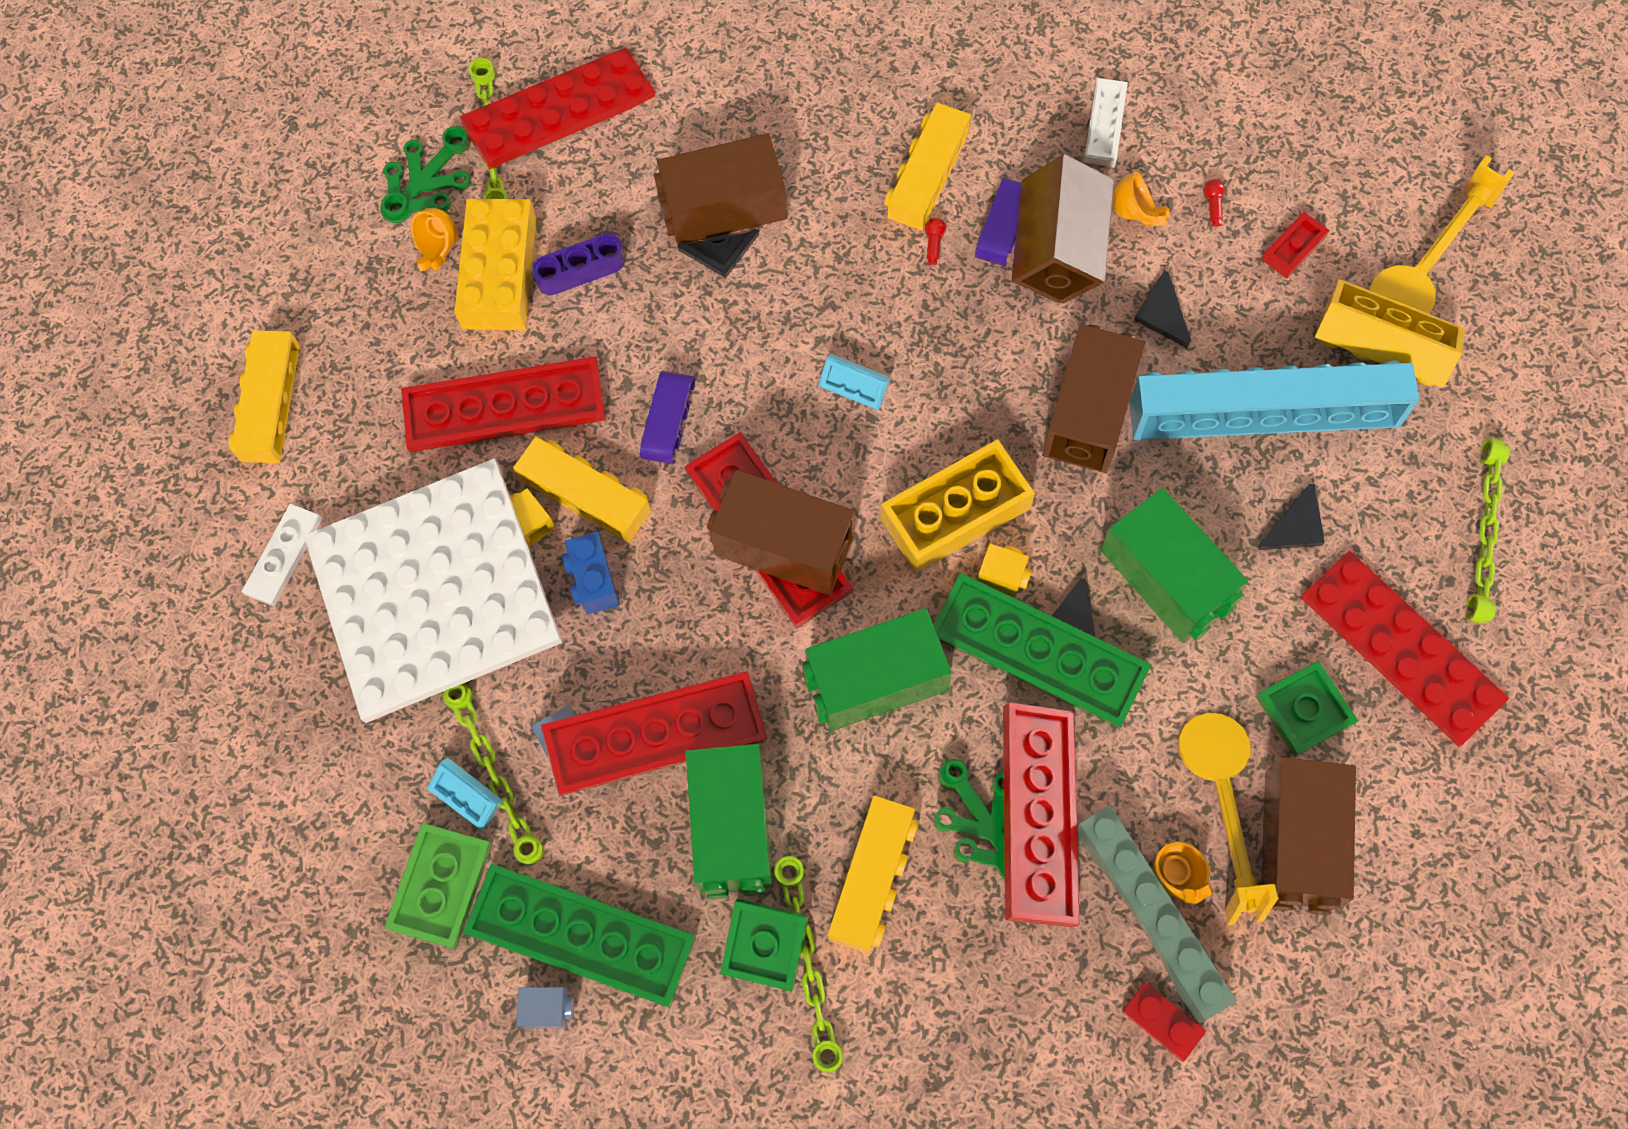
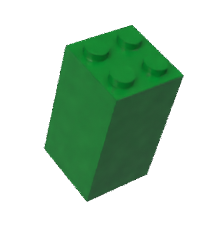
(1174, 566)
(876, 670)
(728, 821)

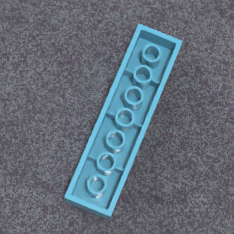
(1272, 400)

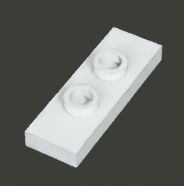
(1105, 122)
(281, 555)

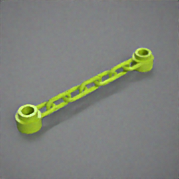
(475, 68)
(1483, 608)
(458, 705)
(810, 973)

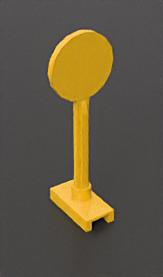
(1411, 284)
(1219, 750)

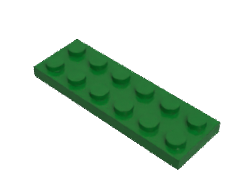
(1040, 650)
(580, 935)

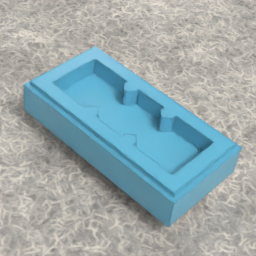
(854, 381)
(464, 793)

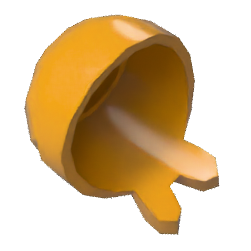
(1134, 201)
(434, 237)
(1183, 872)

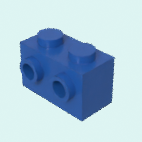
(591, 572)

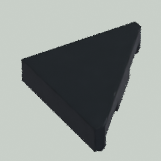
(720, 252)
(1163, 313)
(1298, 526)
(1076, 609)

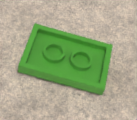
(438, 886)

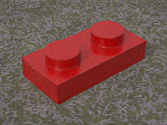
(1295, 245)
(1164, 1021)

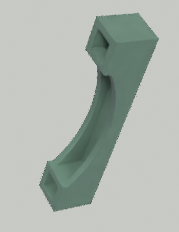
(1178, 948)

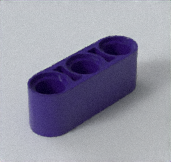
(1001, 224)
(588, 252)
(665, 417)

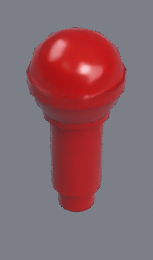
(1214, 192)
(935, 230)

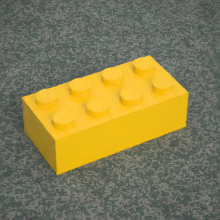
(495, 264)
(1390, 331)
(956, 506)

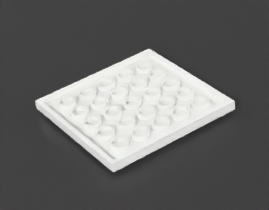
(431, 590)

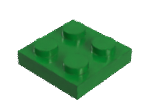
(1306, 708)
(764, 945)

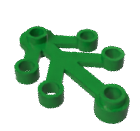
(424, 179)
(987, 824)

